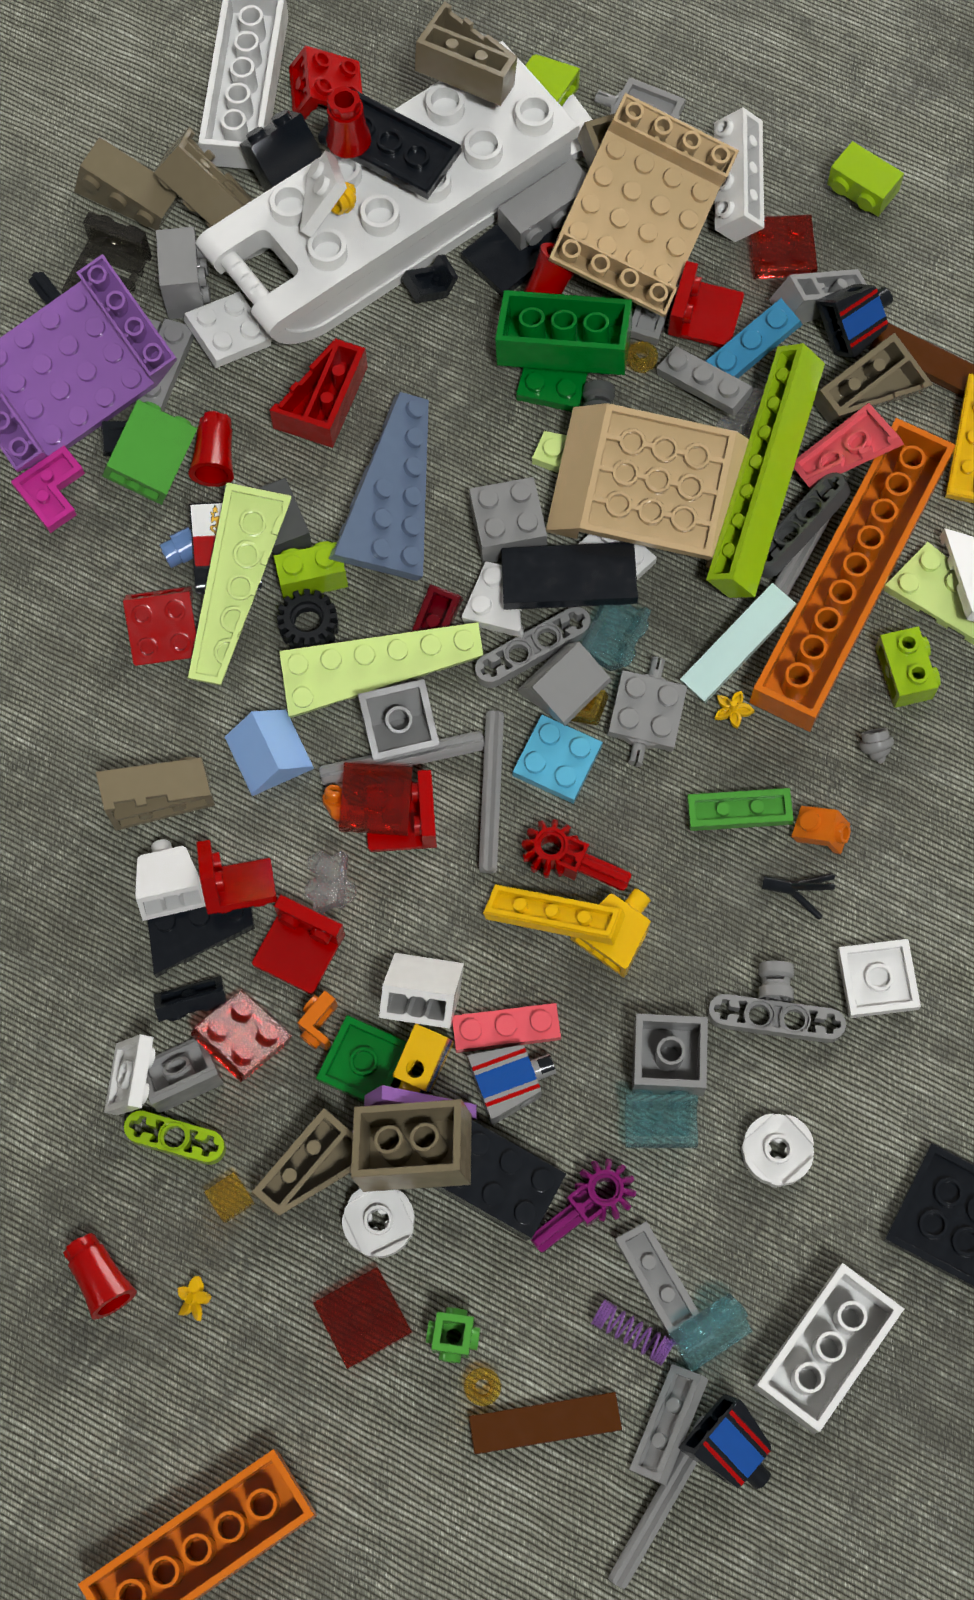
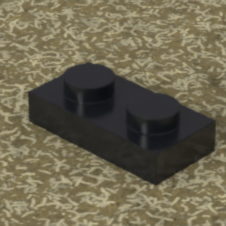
(198, 996)

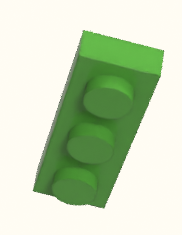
(739, 809)

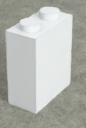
(421, 990)

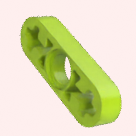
(152, 1121)

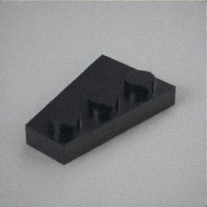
(189, 933)

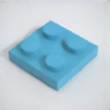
(557, 759)

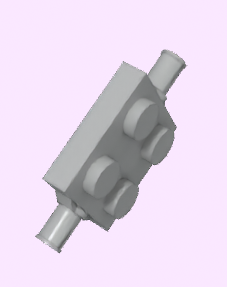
(658, 98)
(647, 711)

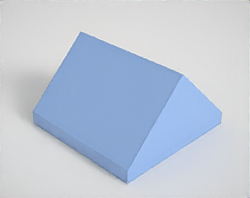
(267, 750)

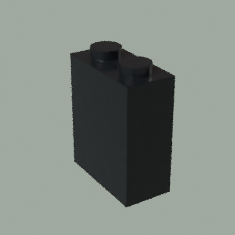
(280, 148)

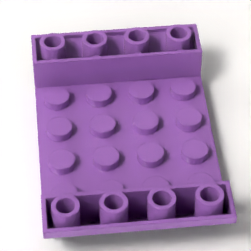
(76, 366)

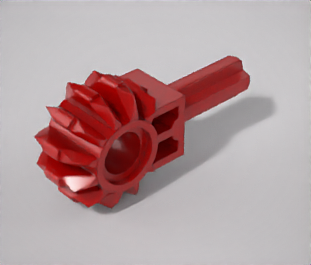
(571, 857)

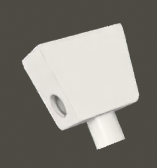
(167, 881)

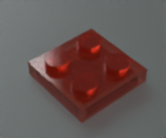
(783, 247)
(375, 799)
(241, 1035)
(362, 1318)

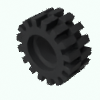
(307, 603)

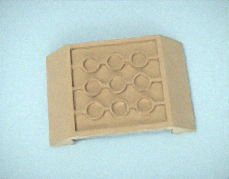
(643, 204)
(645, 479)

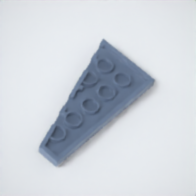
(389, 505)

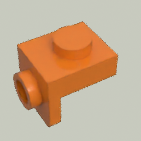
(822, 827)
(316, 1013)

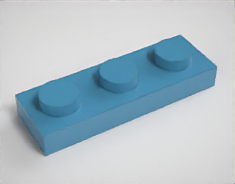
(756, 340)

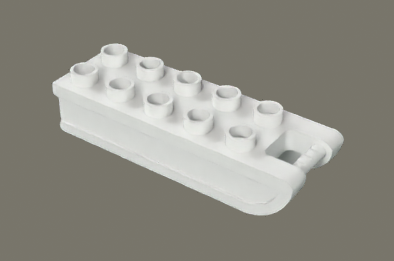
(390, 227)

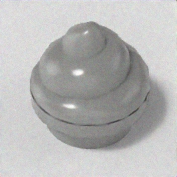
(876, 743)

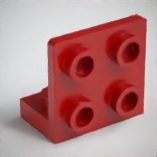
(317, 74)
(704, 310)
(160, 625)
(421, 821)
(236, 884)
(299, 945)

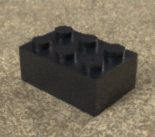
(506, 1183)

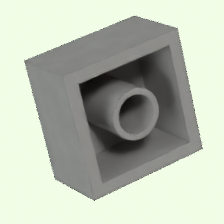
(181, 271)
(507, 517)
(670, 1054)

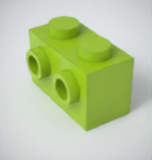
(865, 179)
(310, 570)
(907, 666)

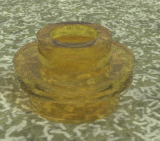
(638, 364)
(471, 1381)

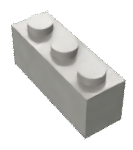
(541, 205)

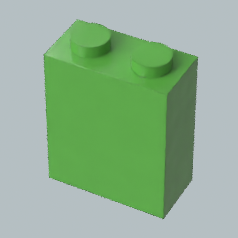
(149, 451)

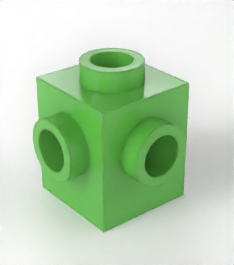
(456, 1320)

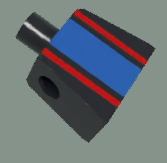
(854, 317)
(730, 1444)

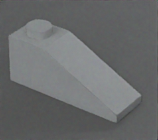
(803, 290)

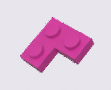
(42, 486)

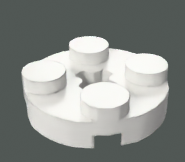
(778, 1128)
(370, 1240)

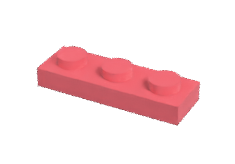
(506, 1027)

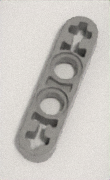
(529, 642)
(776, 1012)

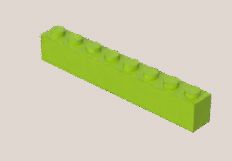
(765, 471)

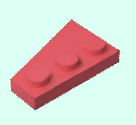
(848, 446)

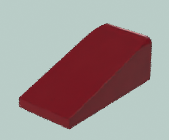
(438, 609)

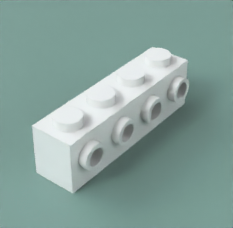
(741, 196)

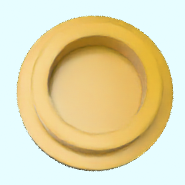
(346, 201)

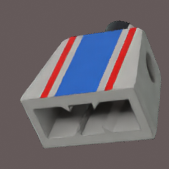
(508, 1079)

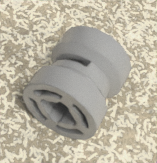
(776, 981)

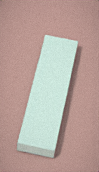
(738, 643)

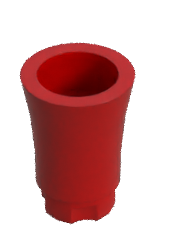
(347, 128)
(546, 275)
(213, 451)
(98, 1276)

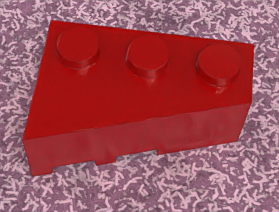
(323, 397)

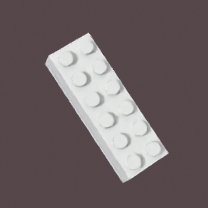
(242, 77)

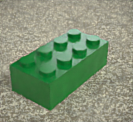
(564, 332)

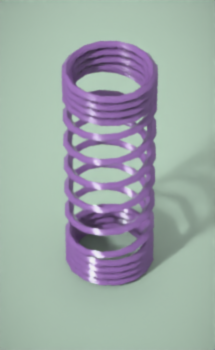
(606, 1310)

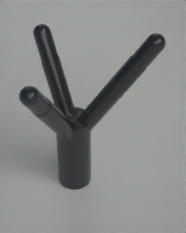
(792, 888)

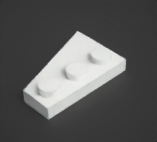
(962, 561)

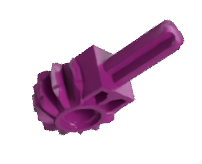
(586, 1205)

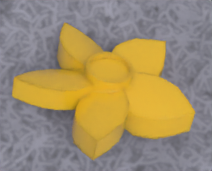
(733, 709)
(193, 1297)

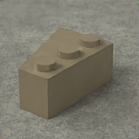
(464, 57)
(199, 181)
(124, 185)
(876, 378)
(154, 791)
(308, 1166)

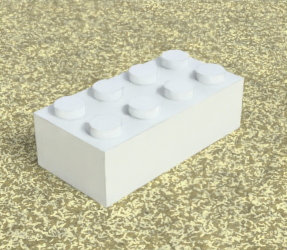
(828, 1348)

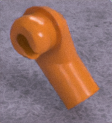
(332, 800)

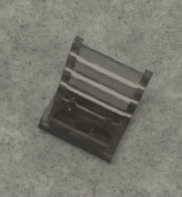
(120, 244)

